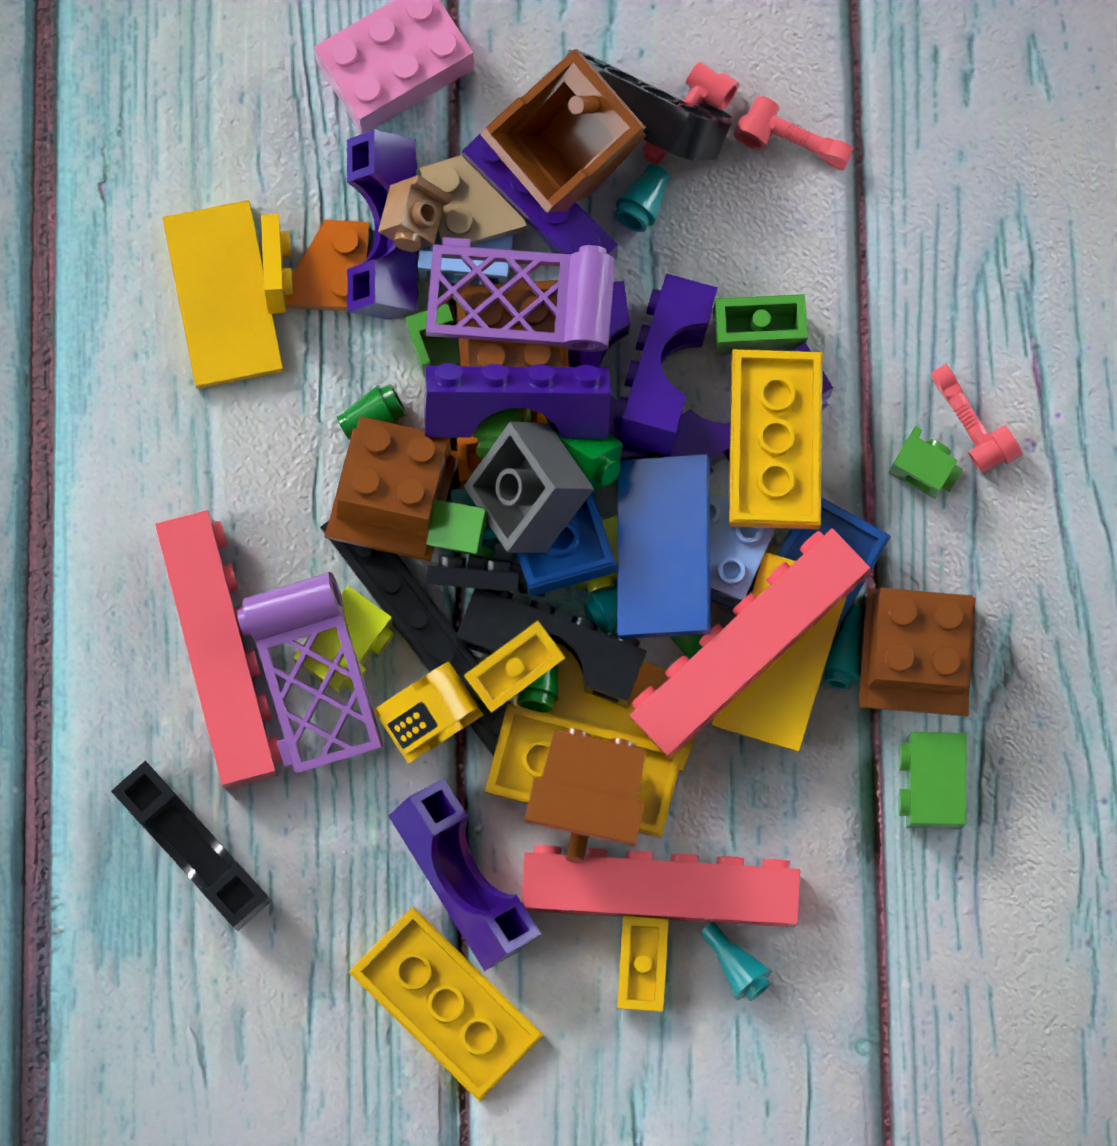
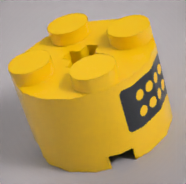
(428, 712)

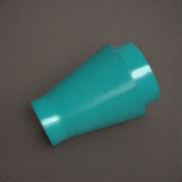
(642, 200)

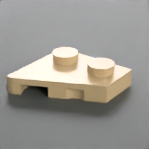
(475, 206)

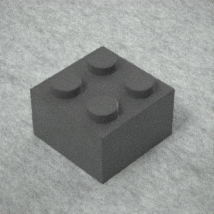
(528, 487)

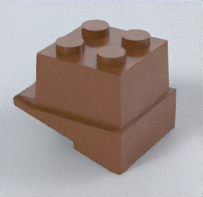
(565, 134)
(496, 316)
(391, 488)
(916, 651)
(589, 790)

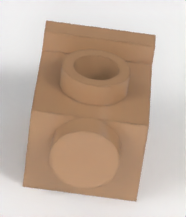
(413, 213)

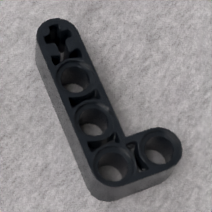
(672, 124)

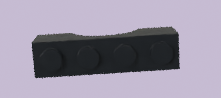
(606, 662)
(191, 846)

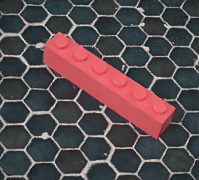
(750, 642)
(217, 649)
(660, 888)

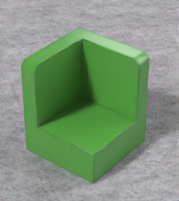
(430, 349)
(458, 529)

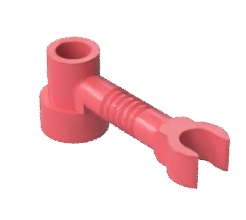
(706, 88)
(761, 122)
(990, 447)

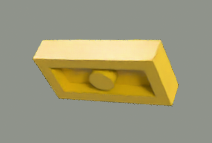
(277, 279)
(514, 666)
(642, 964)

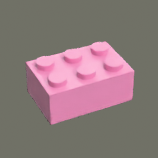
(393, 59)

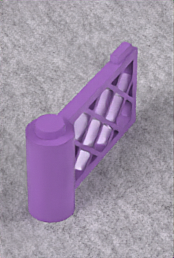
(582, 295)
(292, 614)

